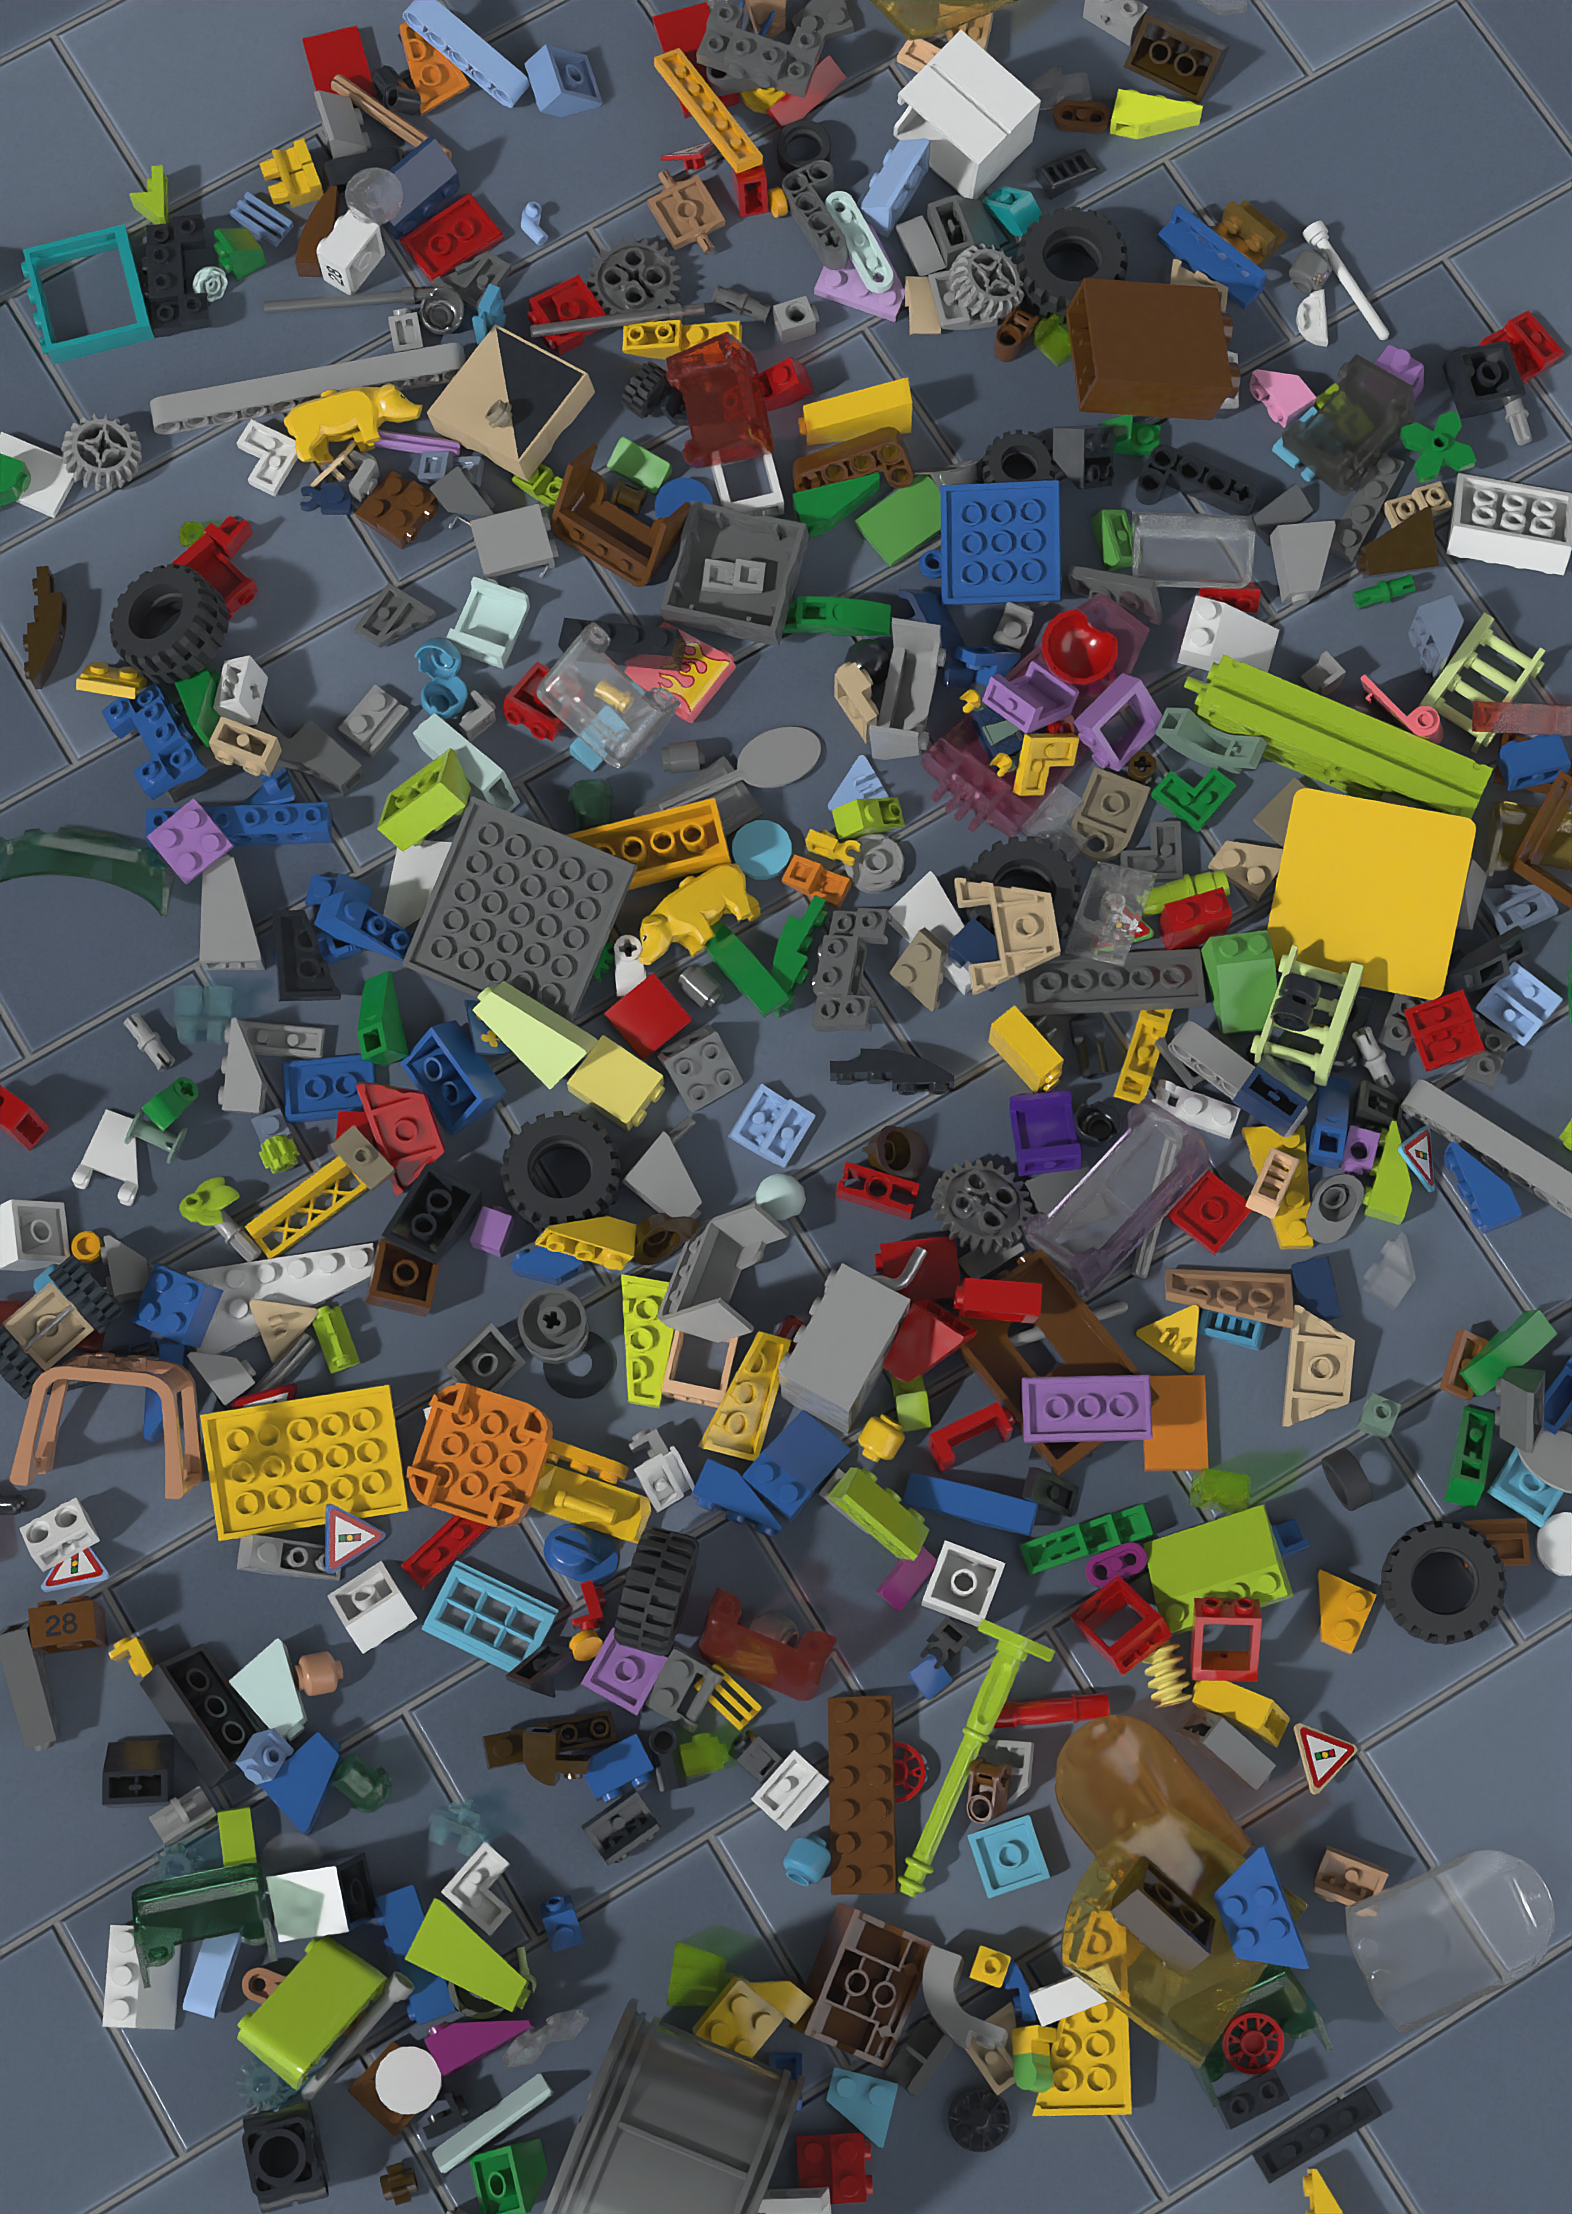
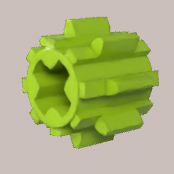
(279, 1153)

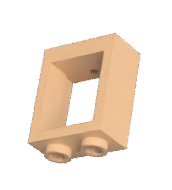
(694, 1393)

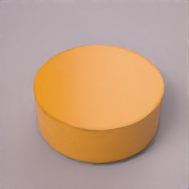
(777, 202)
(87, 1247)
(585, 1645)

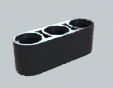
(341, 170)

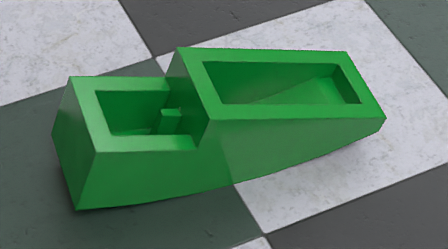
(1508, 1349)

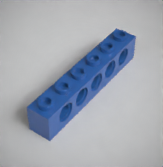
(261, 823)

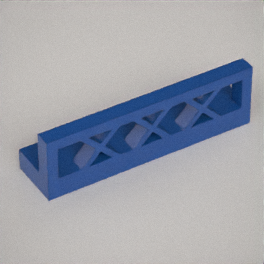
(1212, 256)

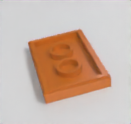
(1178, 1425)

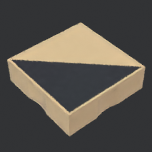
(538, 385)

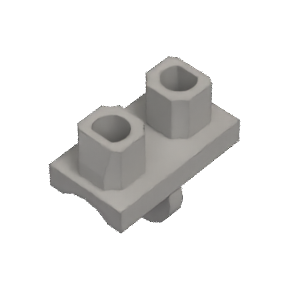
(182, 1816)

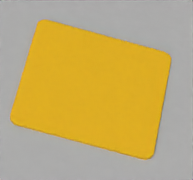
(1371, 890)

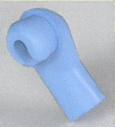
(530, 223)

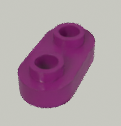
(1115, 1565)

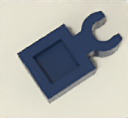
(333, 499)

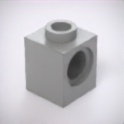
(792, 330)

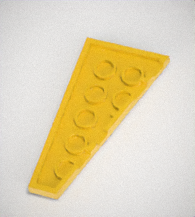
(1089, 2065)

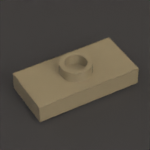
(362, 1158)

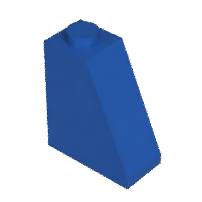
(305, 1781)

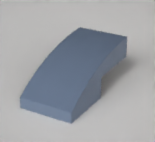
(438, 464)

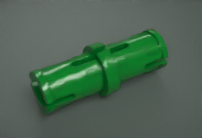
(1383, 591)

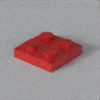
(1210, 1212)

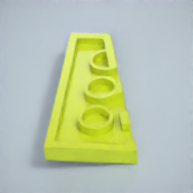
(646, 1339)

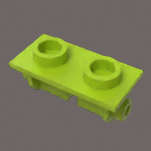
(335, 1339)

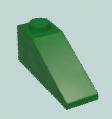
(830, 504)
(198, 700)
(1470, 1458)

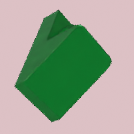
(1133, 437)

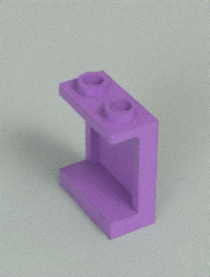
(1032, 698)

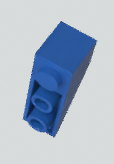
(362, 926)
(1330, 1123)
(1488, 1195)
(727, 1491)

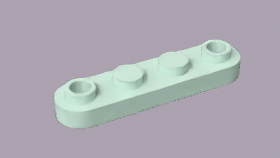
(860, 242)

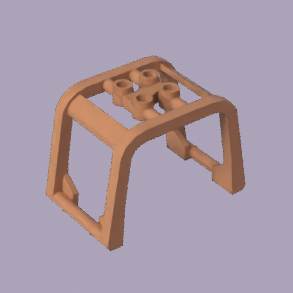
(105, 1367)

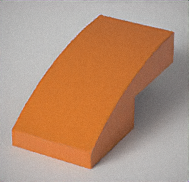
(813, 880)

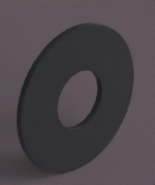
(592, 1382)

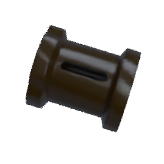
(629, 496)
(1141, 759)

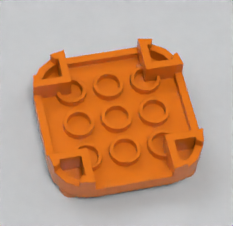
(480, 1455)

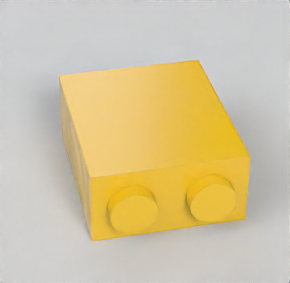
(1026, 1051)

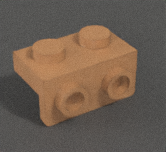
(1347, 1877)

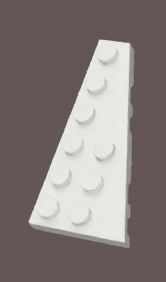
(292, 1279)

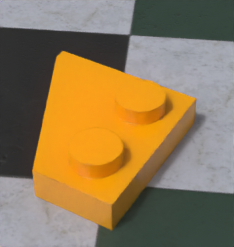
(1342, 1611)

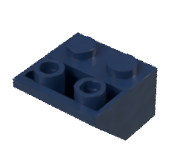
(1274, 1094)

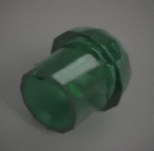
(591, 803)
(362, 1784)

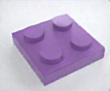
(190, 841)
(623, 1674)

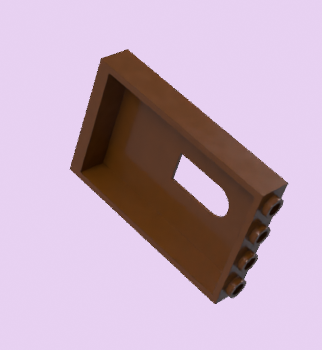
(1071, 1331)

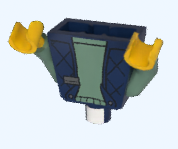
(997, 735)

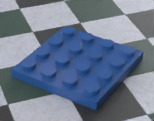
(1001, 543)

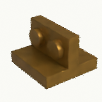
(1250, 232)

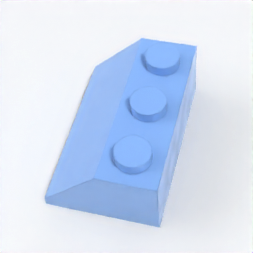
(895, 184)

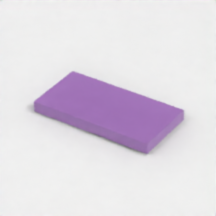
(1086, 1408)

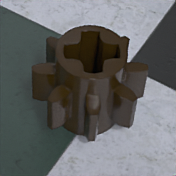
(399, 2183)

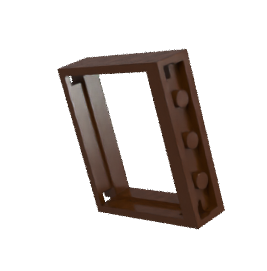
(1539, 838)

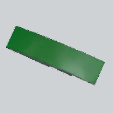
(744, 970)
(1087, 1539)

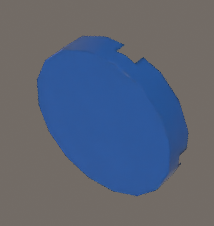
(678, 492)

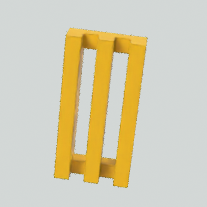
(748, 1716)

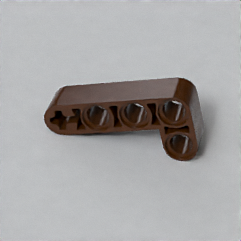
(807, 468)

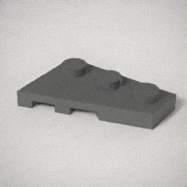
(1128, 591)

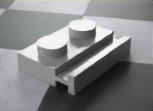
(373, 720)

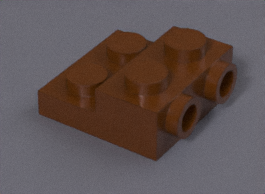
(398, 509)

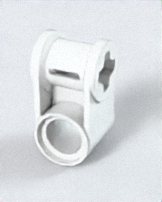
(628, 970)

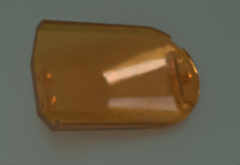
(1127, 1771)

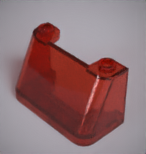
(721, 402)
(760, 1658)

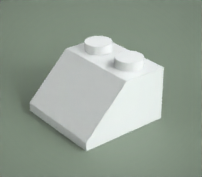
(32, 1235)
(372, 1607)

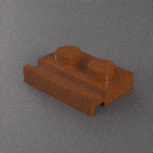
(1508, 1537)

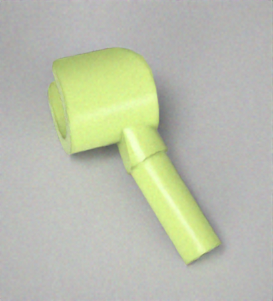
(524, 1970)

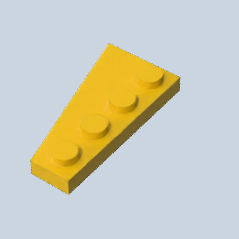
(1292, 1213)
(748, 1403)

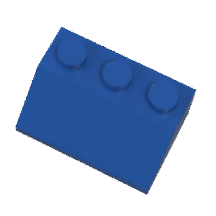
(454, 1077)

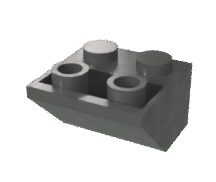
(959, 224)

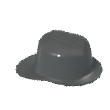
(956, 474)
(1333, 1207)

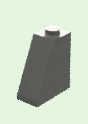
(1226, 1748)

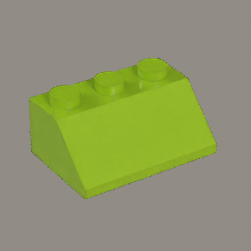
(425, 801)
(880, 1513)

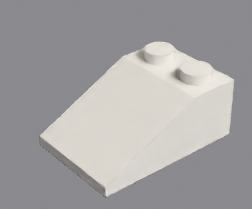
(1222, 629)

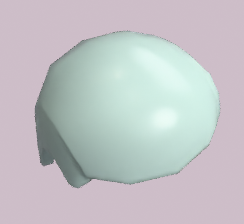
(781, 1196)

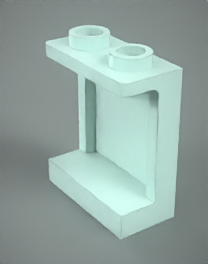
(490, 622)

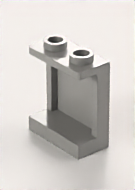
(513, 541)

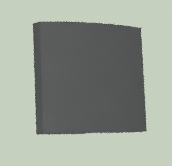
(1051, 1188)

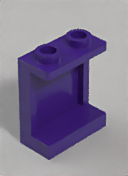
(1044, 1132)

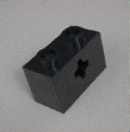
(1251, 2099)

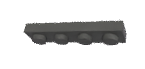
(1365, 508)

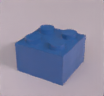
(177, 1305)

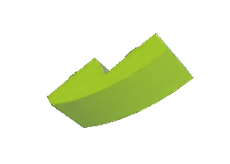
(541, 485)
(236, 1836)

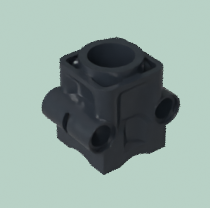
(311, 2175)

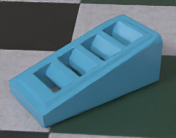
(1228, 1336)

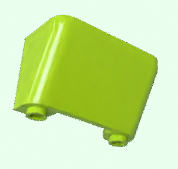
(310, 2009)

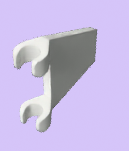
(111, 1156)

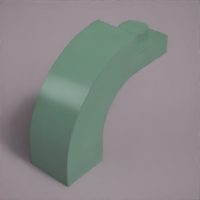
(1207, 745)

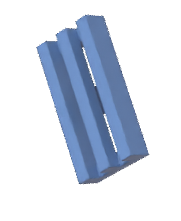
(243, 206)

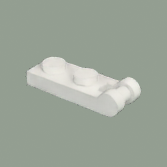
(1198, 1109)

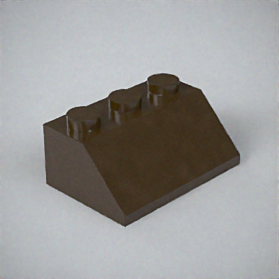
(1176, 55)
(1163, 1917)

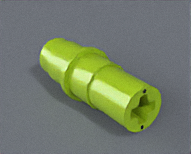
(1184, 888)

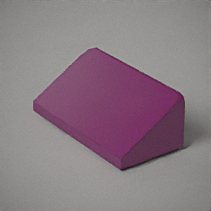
(906, 1579)

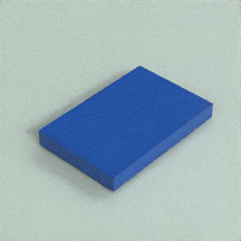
(324, 1086)

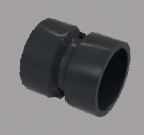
(1296, 1002)

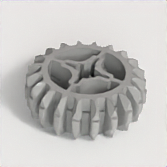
(986, 282)
(79, 446)

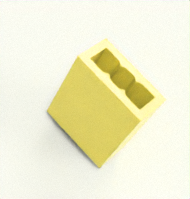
(616, 1084)

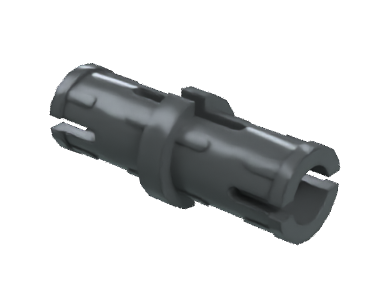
(741, 303)

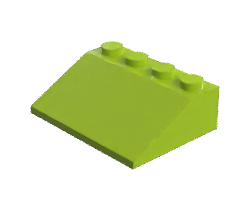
(1217, 1560)

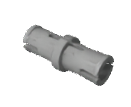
(149, 1041)
(1373, 1057)

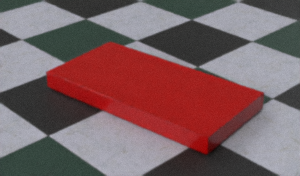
(685, 30)

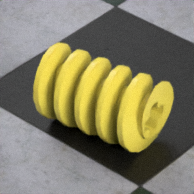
(1166, 1675)

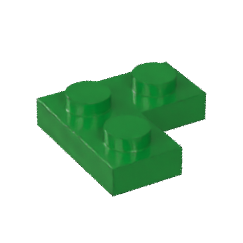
(1195, 804)

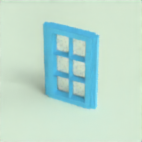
(488, 1618)

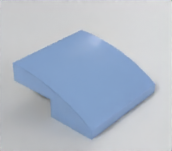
(1519, 1004)
(771, 1126)

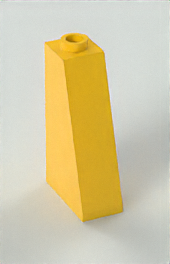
(858, 413)

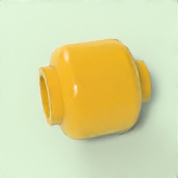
(881, 1438)

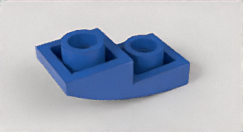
(1022, 2002)

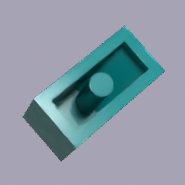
(1012, 209)

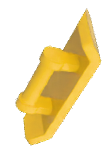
(591, 1503)

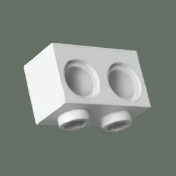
(59, 1534)

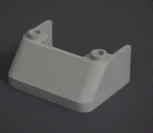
(908, 690)
(710, 1269)

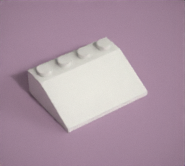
(1510, 524)

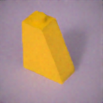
(1242, 1709)

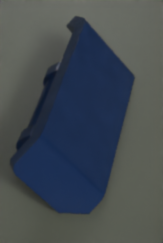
(929, 609)

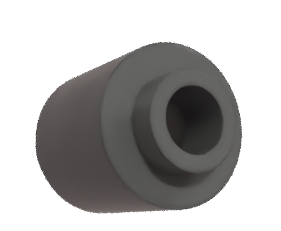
(682, 757)
(701, 986)

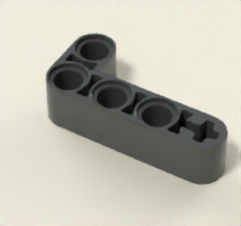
(804, 194)

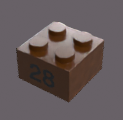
(401, 1280)
(67, 1626)

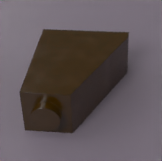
(1401, 549)

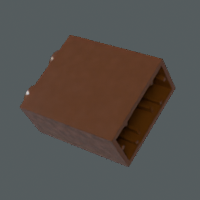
(1150, 349)

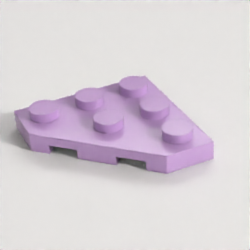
(848, 289)

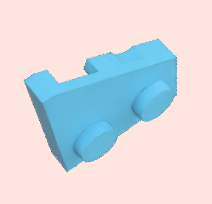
(864, 2102)

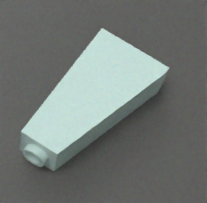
(484, 776)

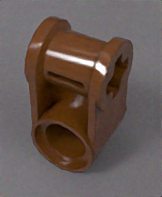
(1018, 330)
(990, 1784)

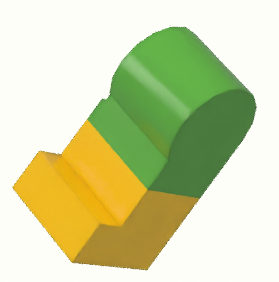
(1032, 2057)

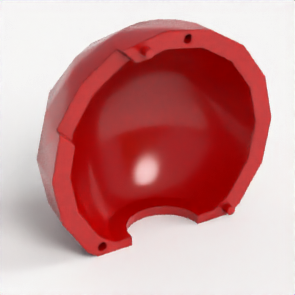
(1078, 650)

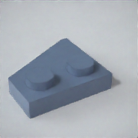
(1517, 906)

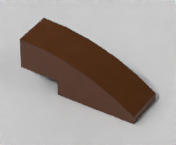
(318, 226)

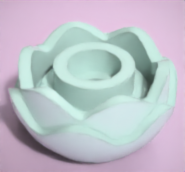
(212, 281)

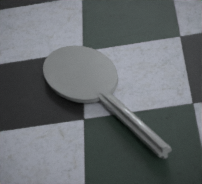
(765, 762)
(1551, 1460)

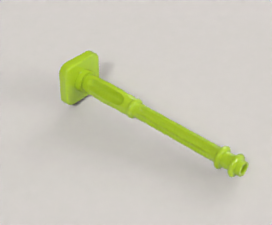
(981, 1721)

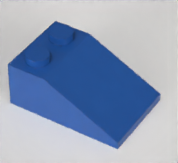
(795, 1465)

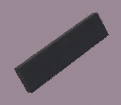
(1316, 2134)

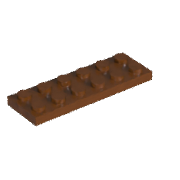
(862, 1795)

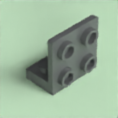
(700, 1067)

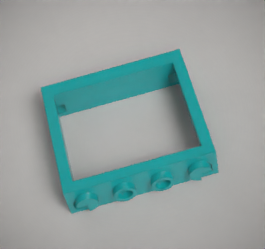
(73, 249)

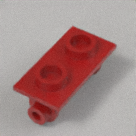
(1243, 599)

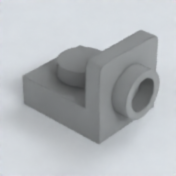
(405, 330)
(1014, 626)
(477, 720)
(645, 1439)

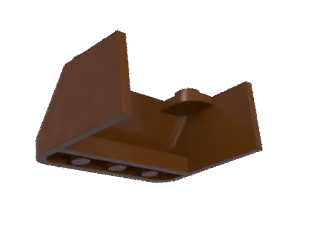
(607, 532)

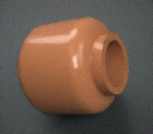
(318, 1673)

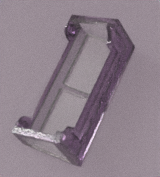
(1121, 1197)

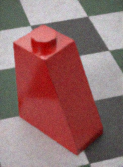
(925, 1340)

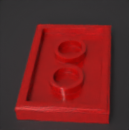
(338, 54)
(451, 238)

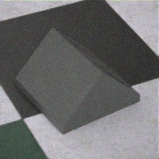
(485, 1360)

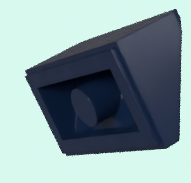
(1317, 1288)

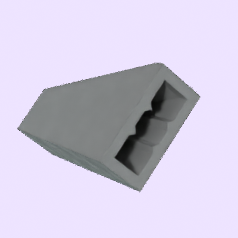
(227, 925)

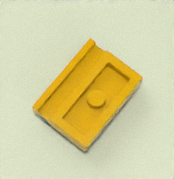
(110, 680)

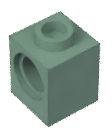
(1378, 1416)

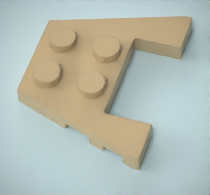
(1022, 927)

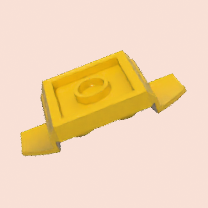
(749, 2013)

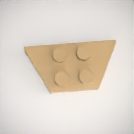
(1316, 1368)

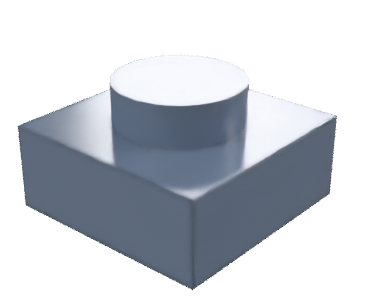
(271, 1124)

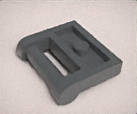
(674, 1685)

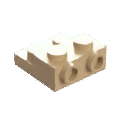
(854, 695)

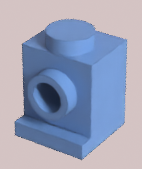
(264, 1756)

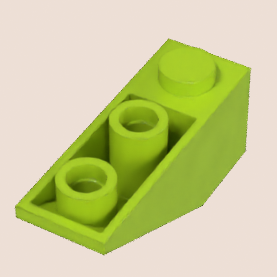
(1391, 1183)

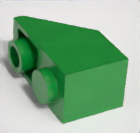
(238, 251)

